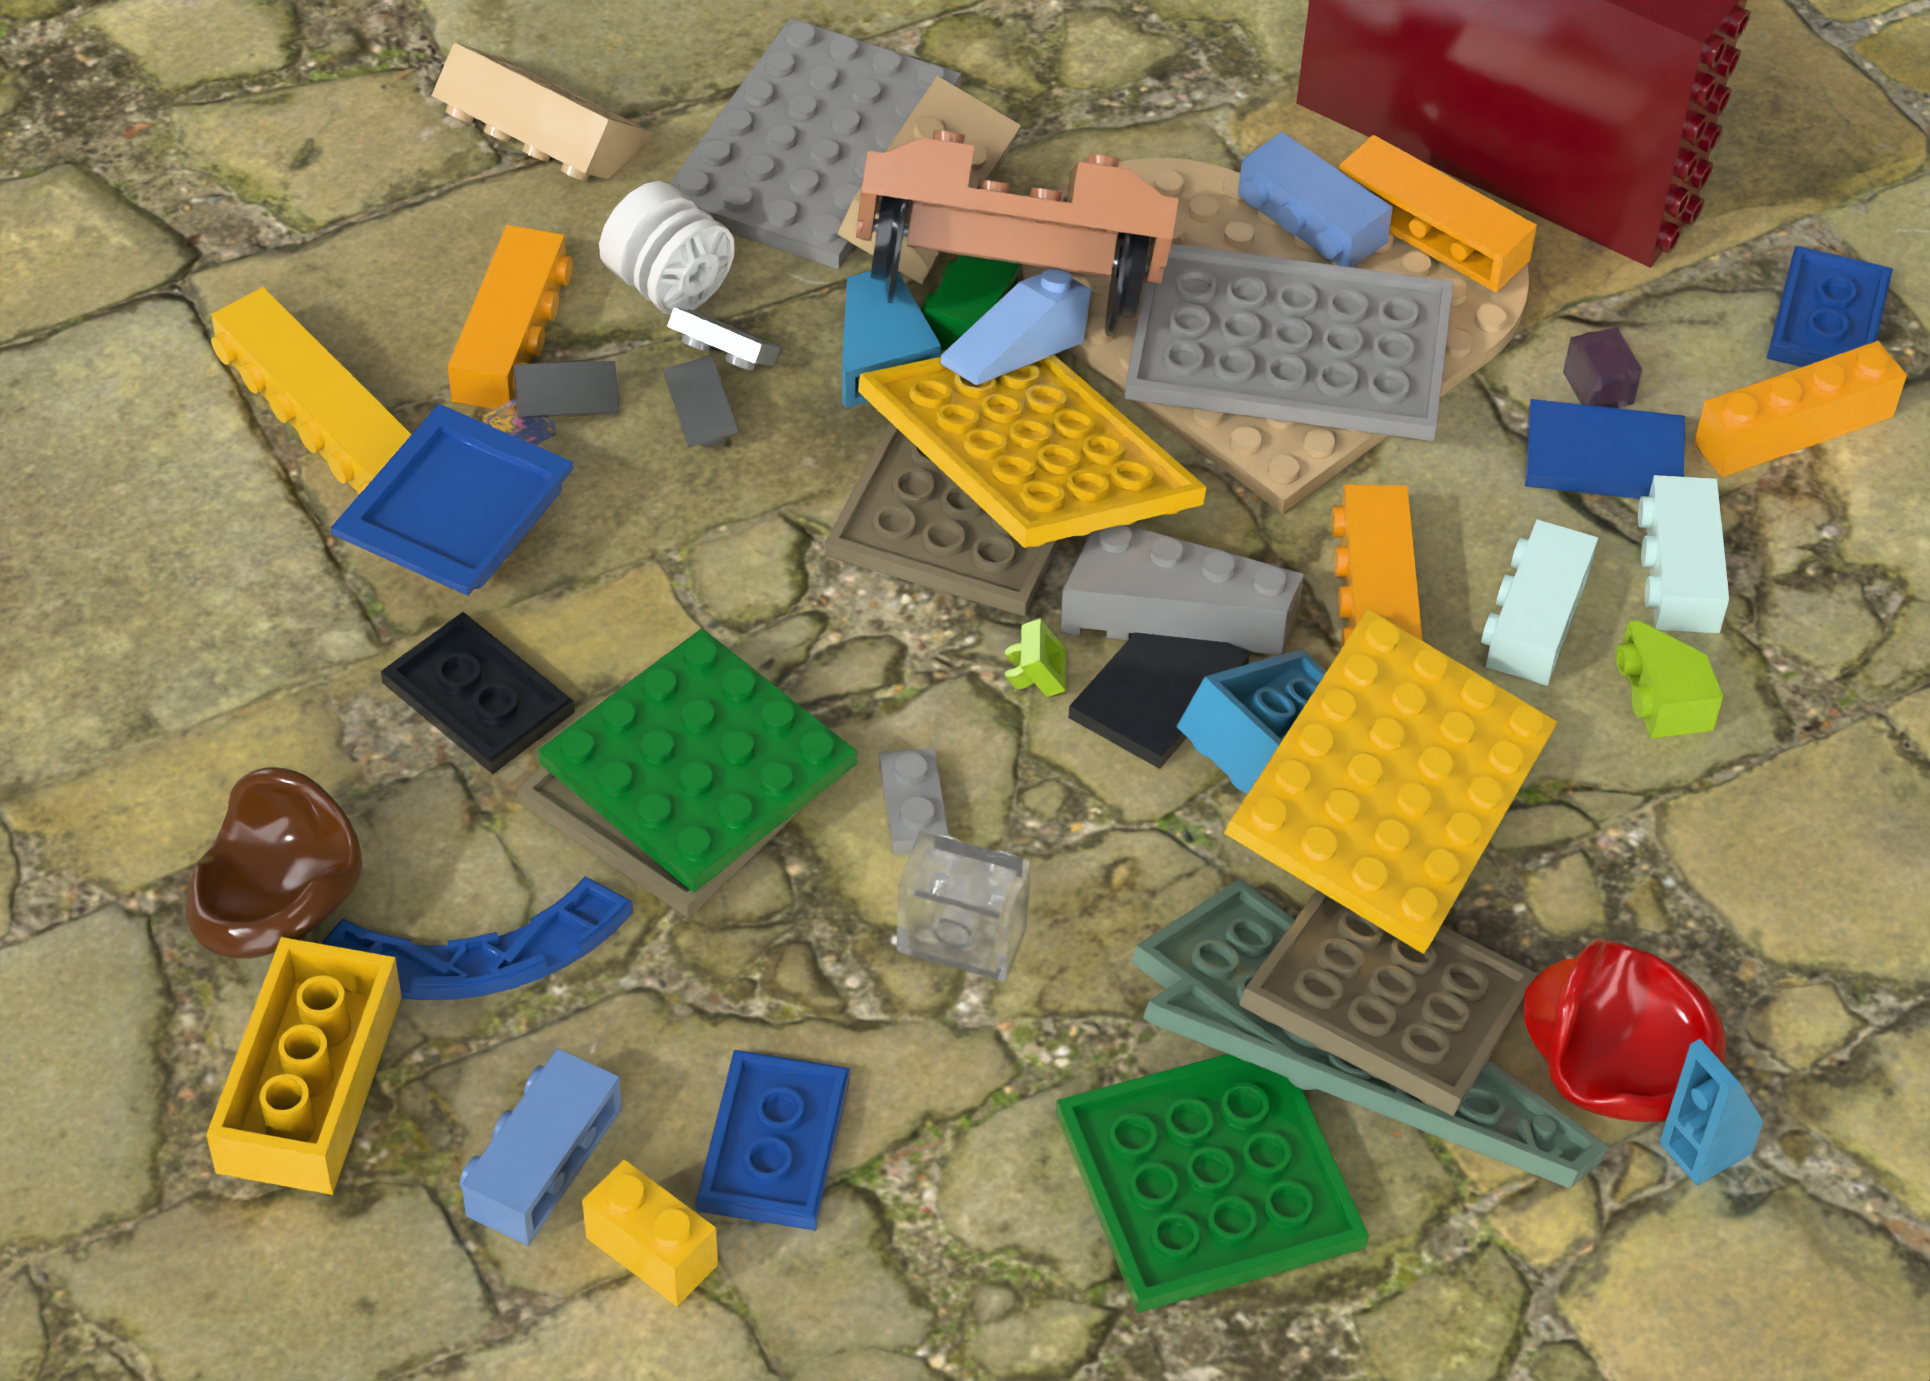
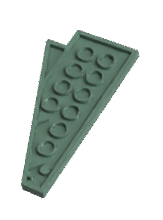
(1217, 951)

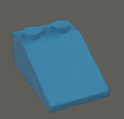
(1248, 710)

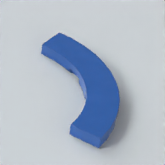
(492, 961)

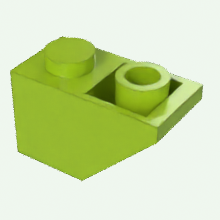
(1669, 682)

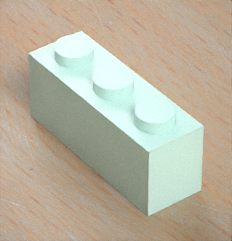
(1684, 554)
(1538, 601)

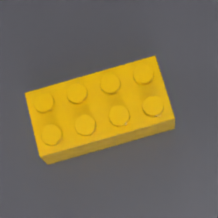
(305, 1066)

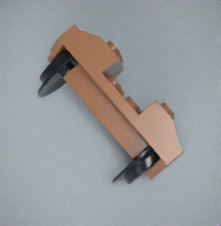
(1027, 230)

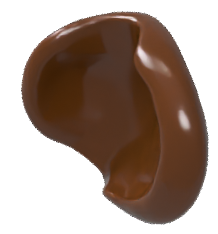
(274, 867)

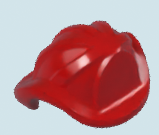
(1619, 1029)

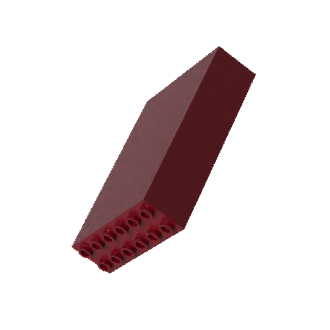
(1549, 104)

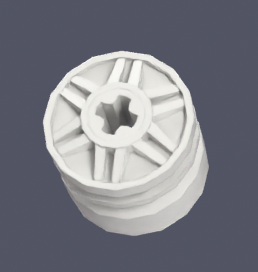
(666, 247)

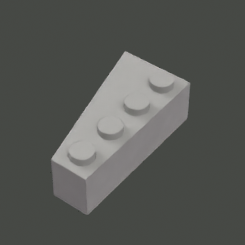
(1178, 589)

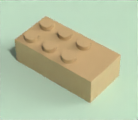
(951, 110)

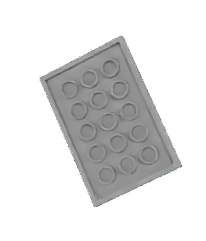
(798, 138)
(1293, 342)

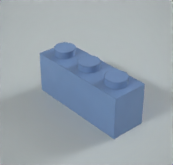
(1314, 201)
(540, 1146)

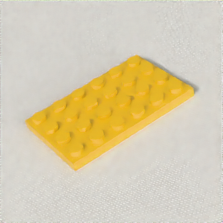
(1034, 447)
(1392, 780)

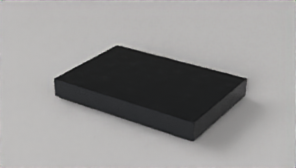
(1148, 689)
(477, 692)

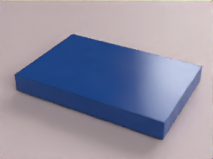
(1827, 307)
(1601, 448)
(773, 1140)

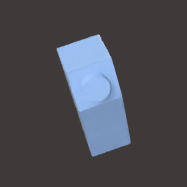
(1022, 328)

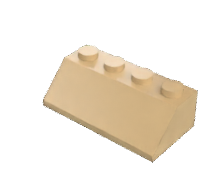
(537, 113)

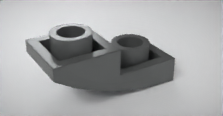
(566, 389)
(700, 402)

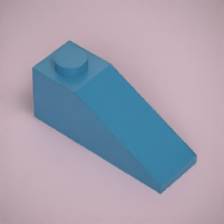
(1709, 1117)

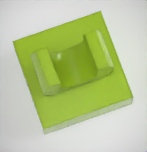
(1038, 660)

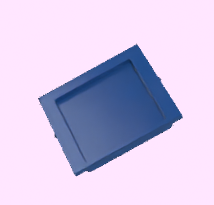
(454, 500)

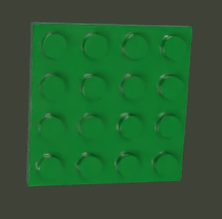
(697, 759)
(1208, 1178)

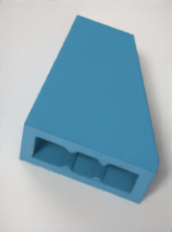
(881, 332)

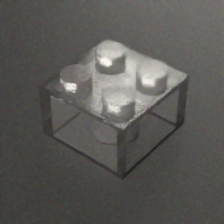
(963, 905)

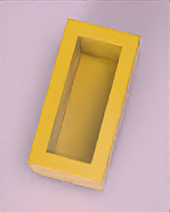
(650, 1232)

